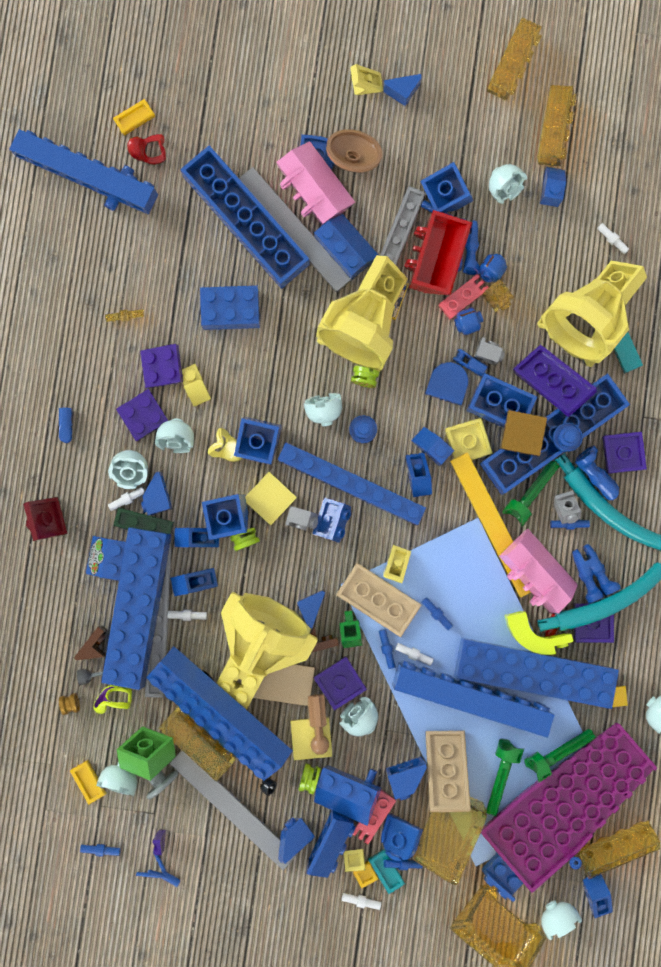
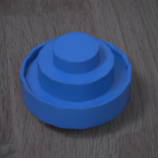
(363, 429)
(567, 437)

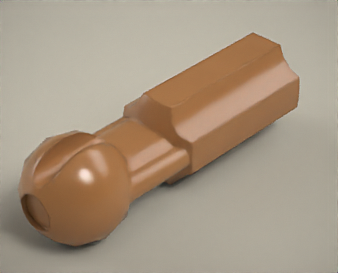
(318, 720)

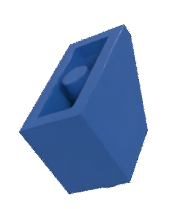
(553, 187)
(432, 446)
(419, 475)
(156, 496)
(193, 538)
(194, 582)
(293, 839)
(598, 896)

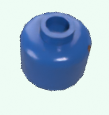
(493, 268)
(468, 321)

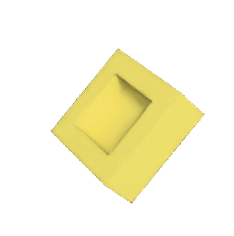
(354, 860)

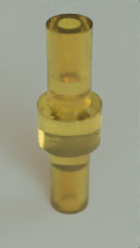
(124, 315)

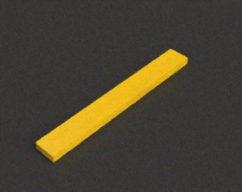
(485, 511)

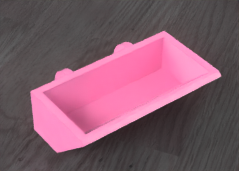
(314, 183)
(539, 573)

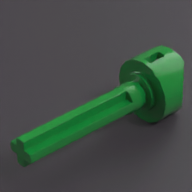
(519, 509)
(509, 755)
(541, 764)

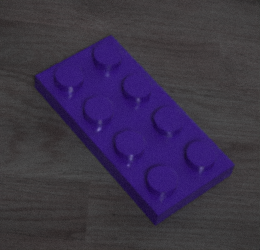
(555, 380)

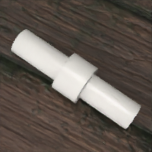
(613, 238)
(126, 498)
(187, 615)
(414, 654)
(361, 901)

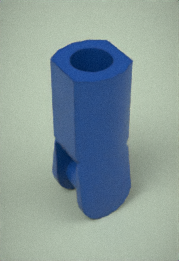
(473, 364)
(65, 424)

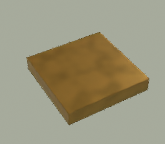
(523, 433)

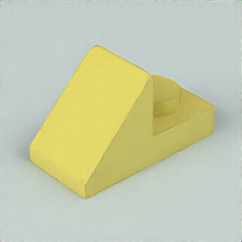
(365, 80)
(194, 385)
(397, 564)

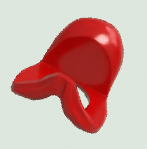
(137, 145)

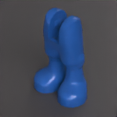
(471, 266)
(597, 476)
(593, 567)

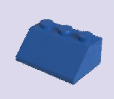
(345, 245)
(496, 397)
(346, 794)
(329, 845)

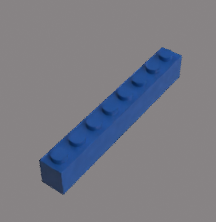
(83, 171)
(351, 484)

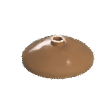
(354, 150)

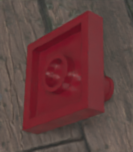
(44, 518)

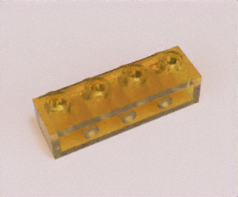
(512, 62)
(555, 125)
(197, 744)
(618, 849)

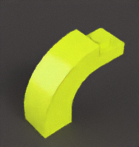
(520, 630)

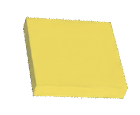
(469, 438)
(270, 498)
(302, 736)

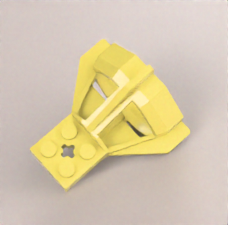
(599, 304)
(361, 322)
(258, 647)

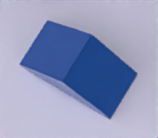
(402, 88)
(310, 606)

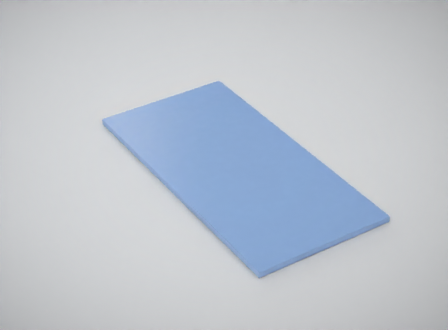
(473, 591)

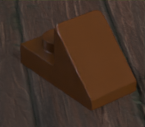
(327, 641)
(89, 649)

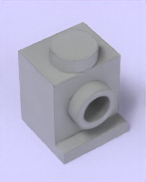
(489, 352)
(567, 507)
(301, 518)

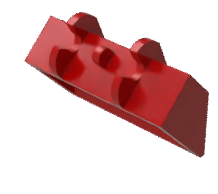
(439, 253)

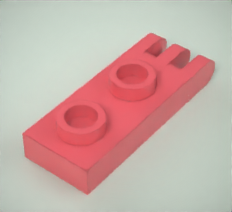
(462, 297)
(382, 808)

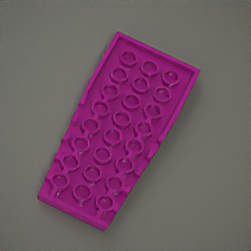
(563, 811)

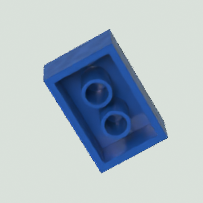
(230, 307)

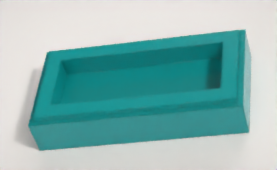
(627, 354)
(389, 877)

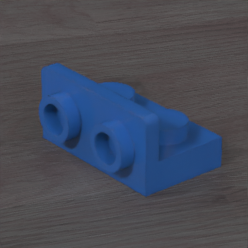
(332, 520)
(501, 876)

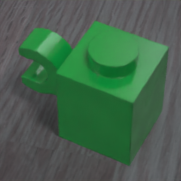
(350, 631)

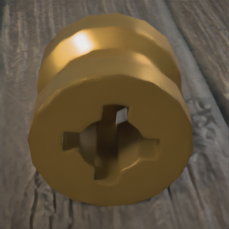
(69, 704)

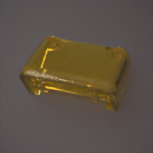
(450, 841)
(497, 932)

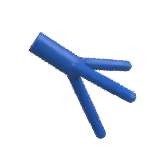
(164, 875)

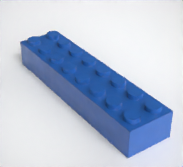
(245, 217)
(510, 468)
(136, 608)
(536, 673)
(473, 700)
(219, 714)

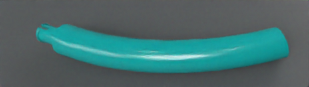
(603, 509)
(606, 607)

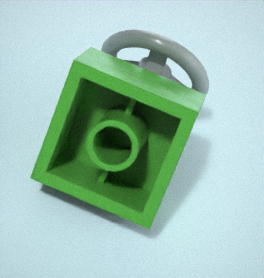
(146, 756)

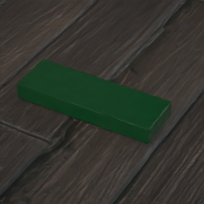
(130, 519)

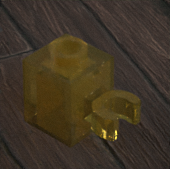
(498, 296)

